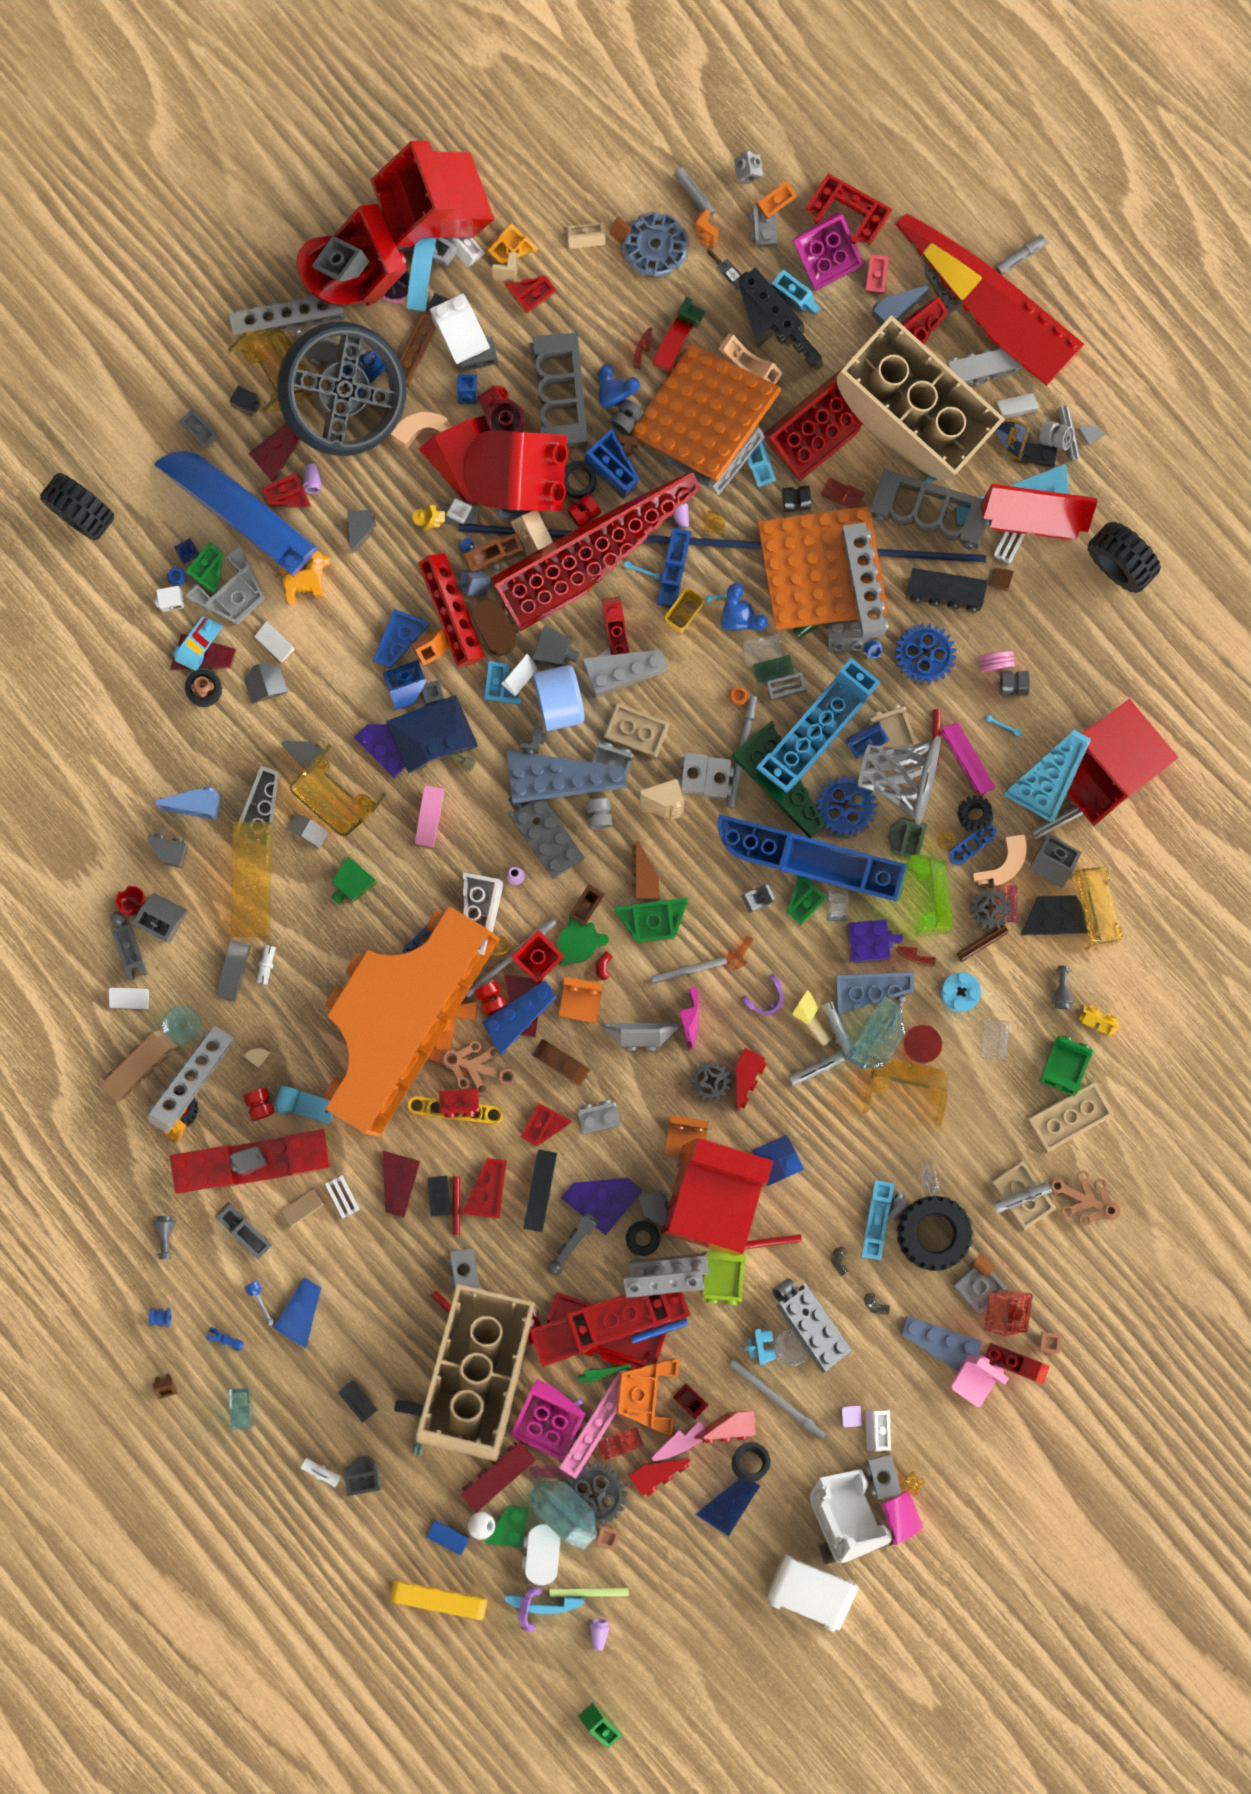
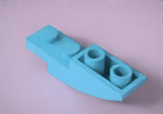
(761, 465)

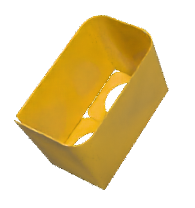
(693, 596)

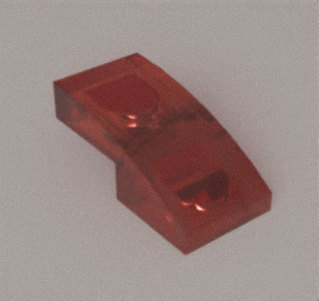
(643, 345)
(842, 494)
(910, 953)
(620, 1443)

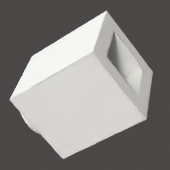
(169, 599)

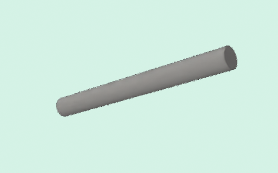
(689, 969)

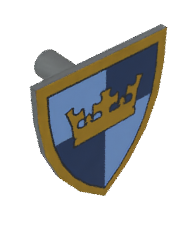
(1013, 437)

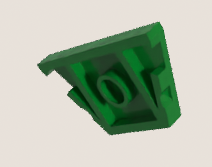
(653, 920)

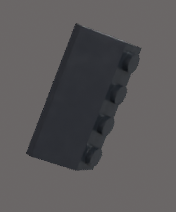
(946, 590)

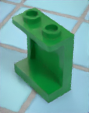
(1066, 1065)

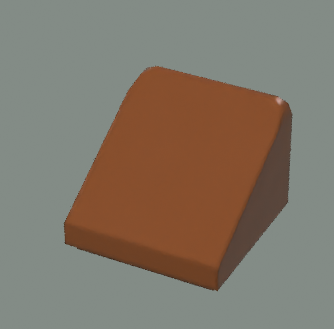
(619, 230)
(1001, 579)
(983, 1265)

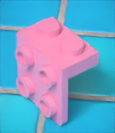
(977, 1379)

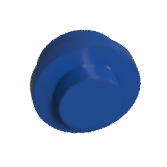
(176, 576)
(873, 649)

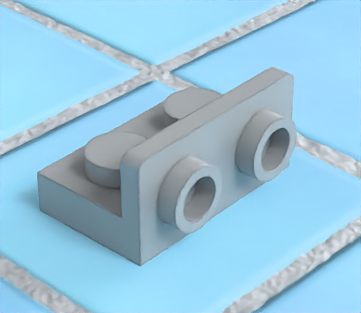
(764, 229)
(598, 1117)

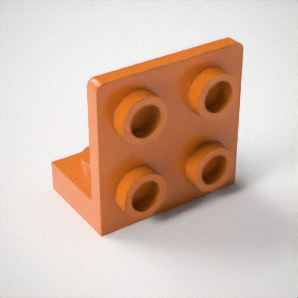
(580, 1000)
(682, 1131)

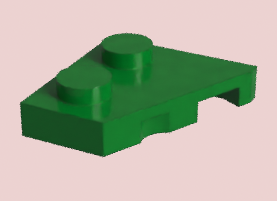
(207, 567)
(804, 901)
(510, 1528)

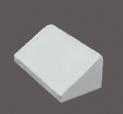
(467, 249)
(1017, 406)
(274, 642)
(520, 675)
(129, 998)
(877, 1430)

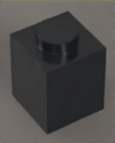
(245, 401)

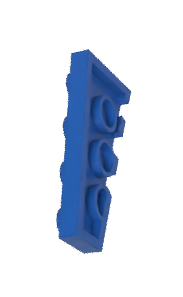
(509, 1022)

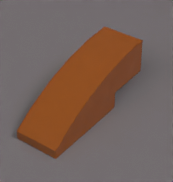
(494, 552)

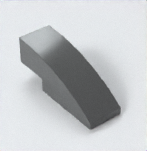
(233, 970)
(243, 1230)

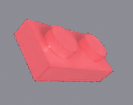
(877, 274)

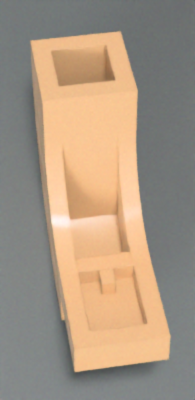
(740, 356)
(417, 424)
(1015, 856)

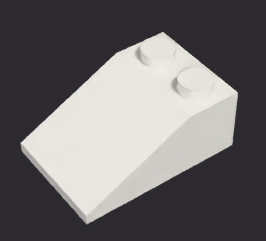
(459, 328)

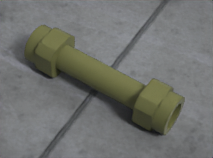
(467, 763)

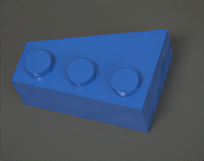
(612, 464)

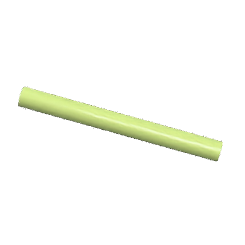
(590, 1592)

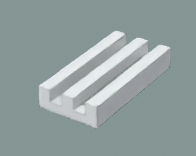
(1002, 558)
(335, 1182)

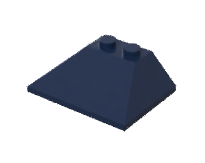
(431, 733)

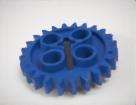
(936, 666)
(841, 823)

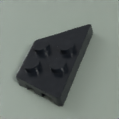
(1055, 916)

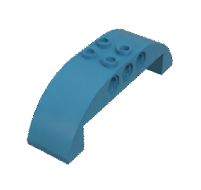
(819, 726)

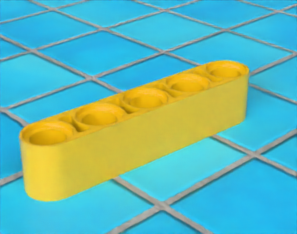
(428, 1102)
(438, 1600)

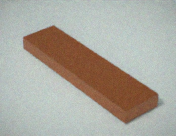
(417, 345)

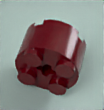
(506, 410)

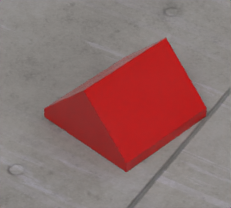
(537, 956)

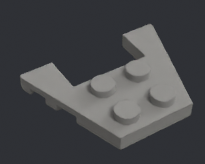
(236, 597)

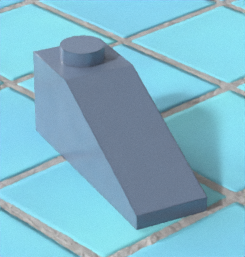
(898, 304)

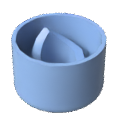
(559, 697)

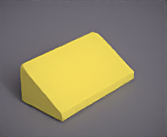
(806, 1008)

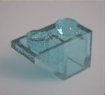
(241, 1409)

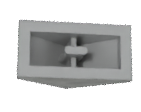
(308, 830)

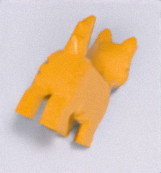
(306, 579)

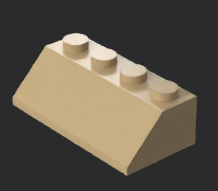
(663, 800)

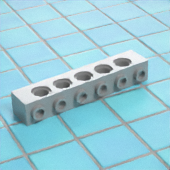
(295, 321)
(868, 627)
(166, 1119)

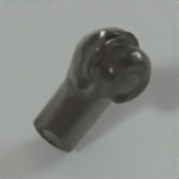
(837, 1260)
(873, 1306)

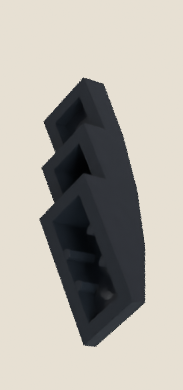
(540, 1191)

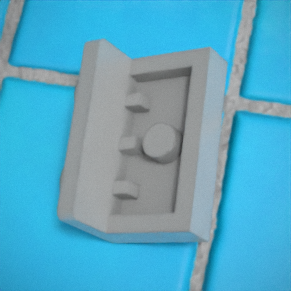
(845, 637)
(610, 756)

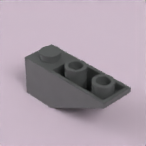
(248, 1160)

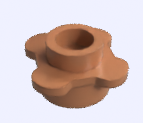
(198, 683)

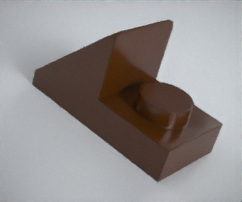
(587, 904)

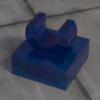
(186, 551)

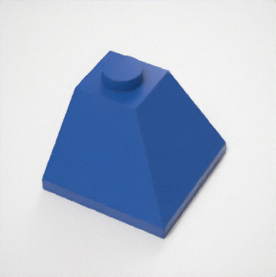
(405, 683)
(783, 1156)

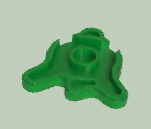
(579, 942)

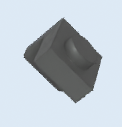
(538, 738)
(758, 898)

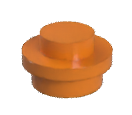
(738, 696)

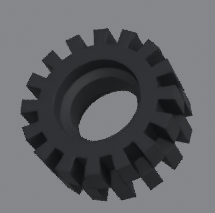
(971, 804)
(643, 1226)

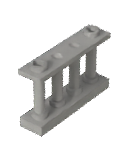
(666, 1275)

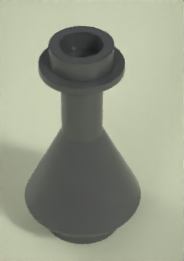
(1063, 997)
(164, 1228)

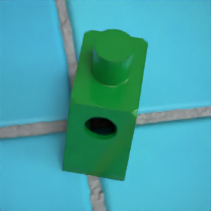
(351, 882)

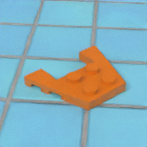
(465, 1011)
(638, 1394)

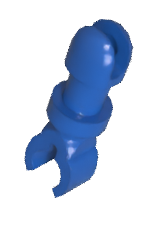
(224, 1339)

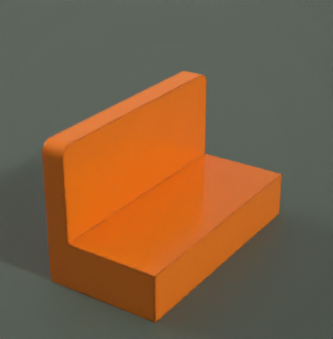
(776, 200)

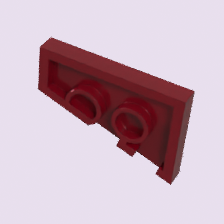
(275, 451)
(215, 657)
(517, 987)
(398, 1182)

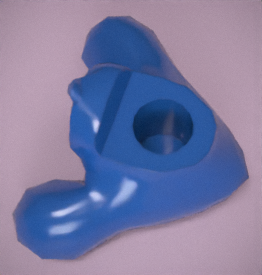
(614, 391)
(738, 614)

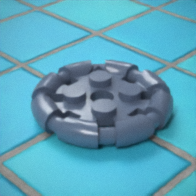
(655, 255)

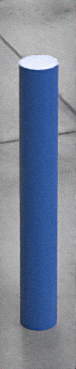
(659, 1330)

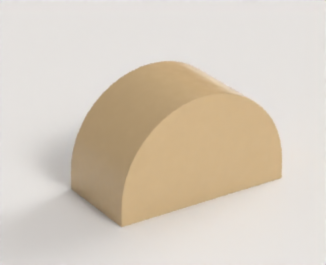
(916, 402)
(476, 1373)

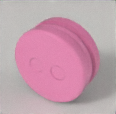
(996, 661)

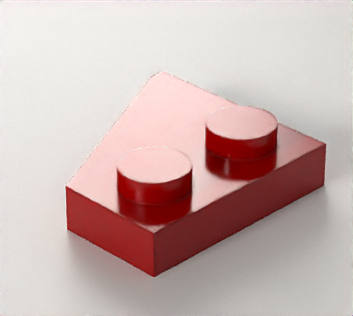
(531, 292)
(286, 493)
(543, 1125)

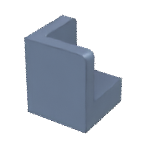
(474, 582)

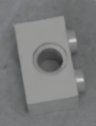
(693, 762)
(715, 767)
(468, 1258)
(890, 1486)

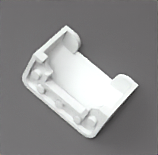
(847, 1516)
(811, 1592)

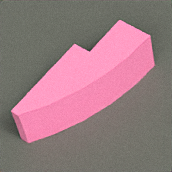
(429, 816)
(679, 1443)

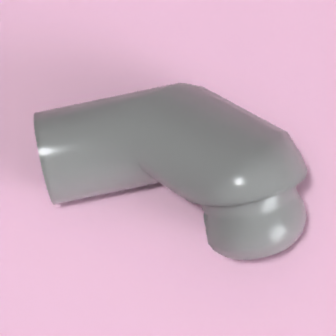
(899, 1205)

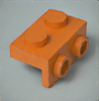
(705, 231)

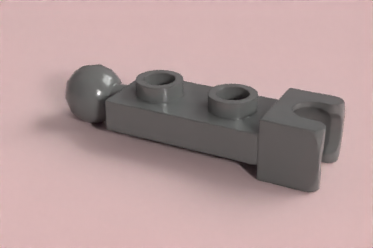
(127, 946)
(585, 1226)

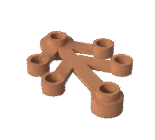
(473, 1066)
(1087, 1200)

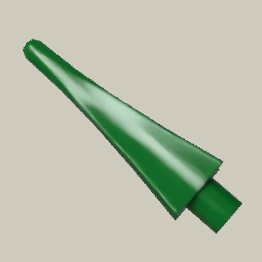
(595, 1374)

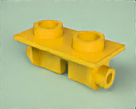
(1093, 1015)

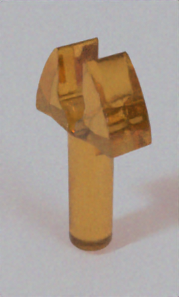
(740, 953)

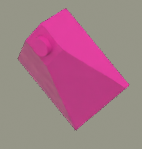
(827, 251)
(548, 1421)

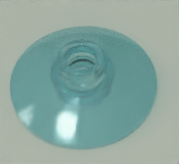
(175, 1017)

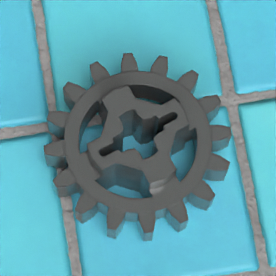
(983, 909)
(702, 1084)

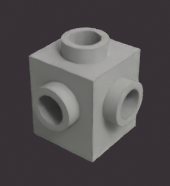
(748, 167)

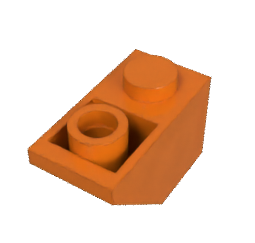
(430, 646)

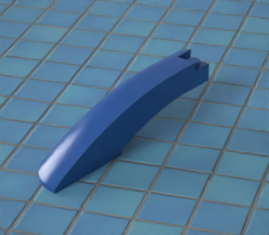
(238, 509)
(812, 858)

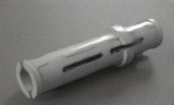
(699, 199)
(1026, 251)
(840, 1035)
(813, 1070)
(1016, 1199)

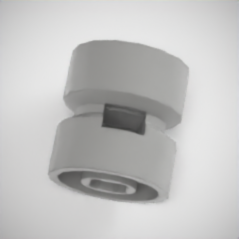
(1056, 435)
(599, 813)

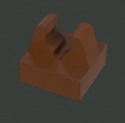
(628, 443)
(165, 1387)

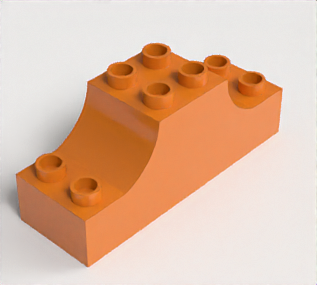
(398, 1013)

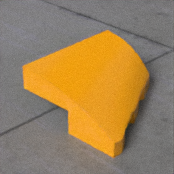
(510, 241)

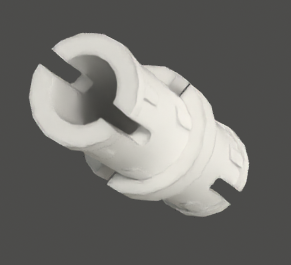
(265, 965)
(320, 1472)

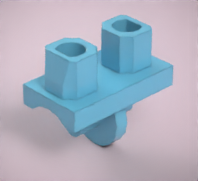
(763, 1355)

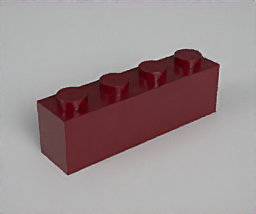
(498, 1476)

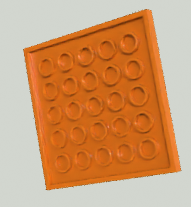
(705, 412)
(810, 568)

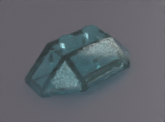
(878, 1036)
(564, 1512)

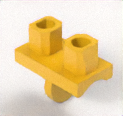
(428, 518)

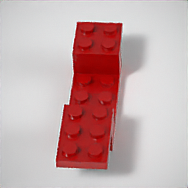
(285, 1157)
(604, 1323)

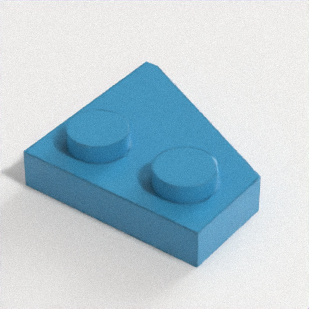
(494, 689)

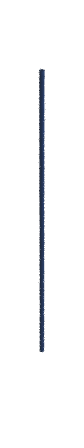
(740, 544)

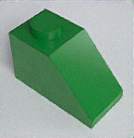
(600, 1725)

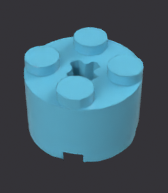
(959, 1003)

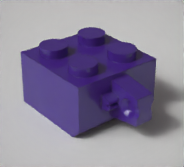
(870, 941)

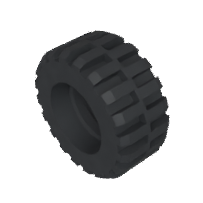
(77, 506)
(1124, 557)
(961, 1233)

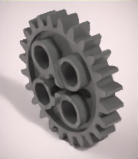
(612, 1490)

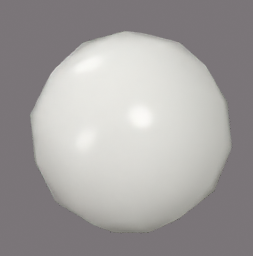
(481, 1525)

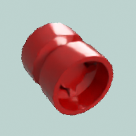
(584, 510)
(486, 992)
(259, 1104)

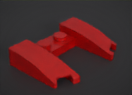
(834, 189)

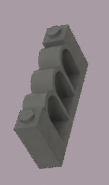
(554, 347)
(887, 492)

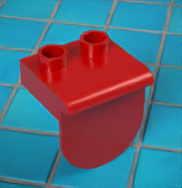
(386, 264)
(517, 470)

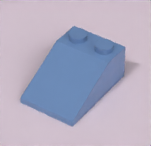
(197, 803)

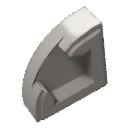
(1091, 433)

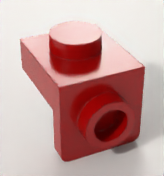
(491, 396)

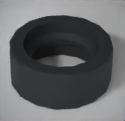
(577, 494)
(217, 690)
(757, 1449)

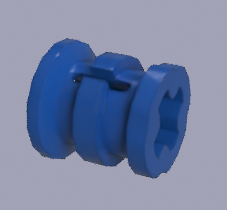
(160, 1317)

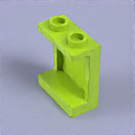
(724, 1278)

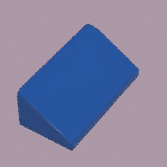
(871, 735)
(448, 1537)

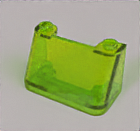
(940, 919)

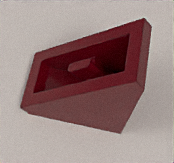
(690, 1401)

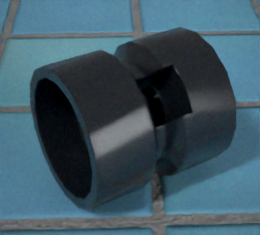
(803, 498)

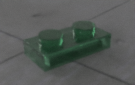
(773, 669)

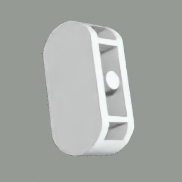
(542, 1554)

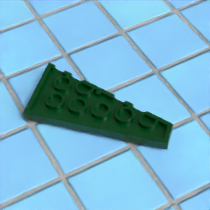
(795, 802)

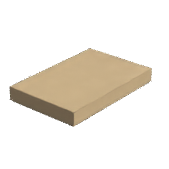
(636, 730)
(1015, 1181)

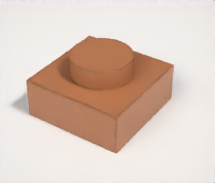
(1050, 1342)
(608, 1538)

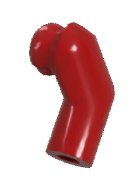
(601, 966)

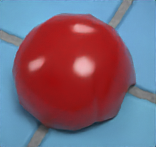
(130, 901)

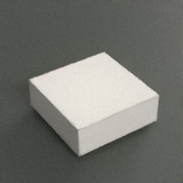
(459, 510)

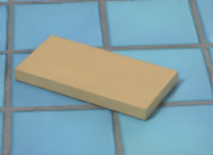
(1070, 1117)

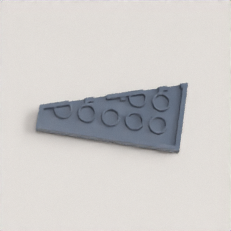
(548, 777)

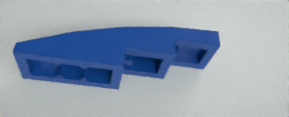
(674, 567)

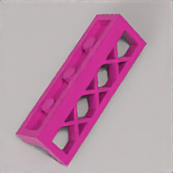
(967, 759)

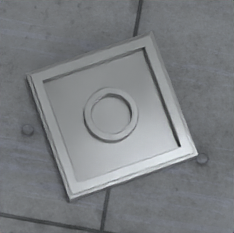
(977, 1288)

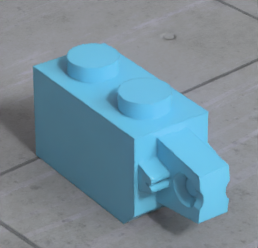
(795, 293)

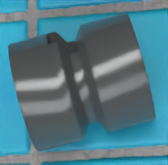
(623, 422)
(1014, 683)

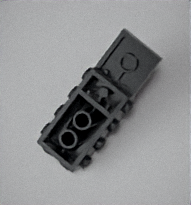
(772, 315)

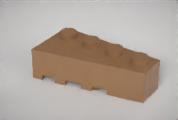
(138, 1064)

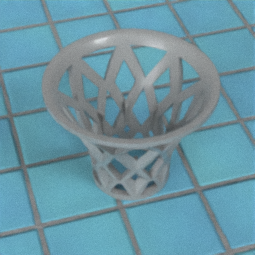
(902, 756)

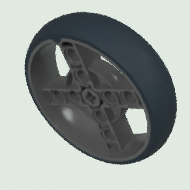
(392, 399)

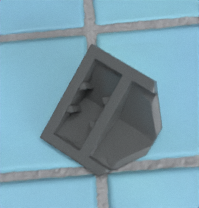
(265, 682)
(906, 837)
(362, 1476)

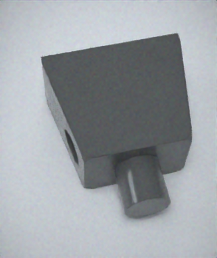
(554, 649)

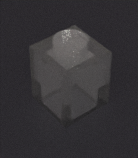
(837, 906)

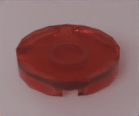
(922, 1044)

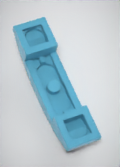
(420, 274)
(877, 1220)
(569, 1604)

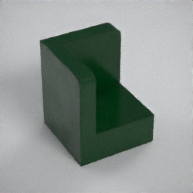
(690, 313)

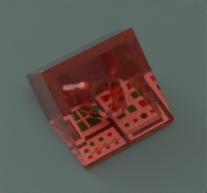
(1008, 1312)

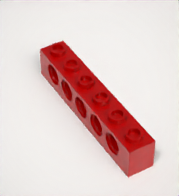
(451, 609)

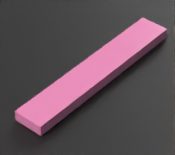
(592, 1431)

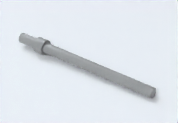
(749, 716)
(505, 961)
(807, 1423)

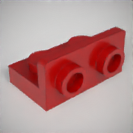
(459, 1102)

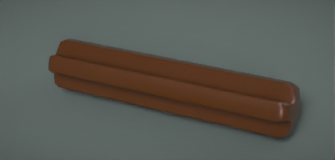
(982, 943)

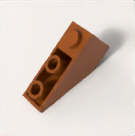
(646, 878)

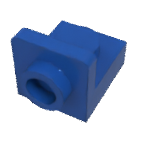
(467, 388)

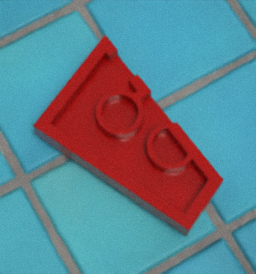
(487, 1192)

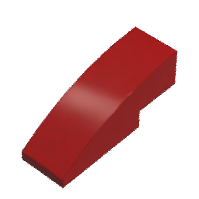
(672, 345)

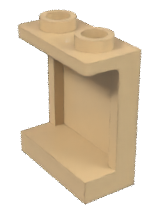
(896, 727)

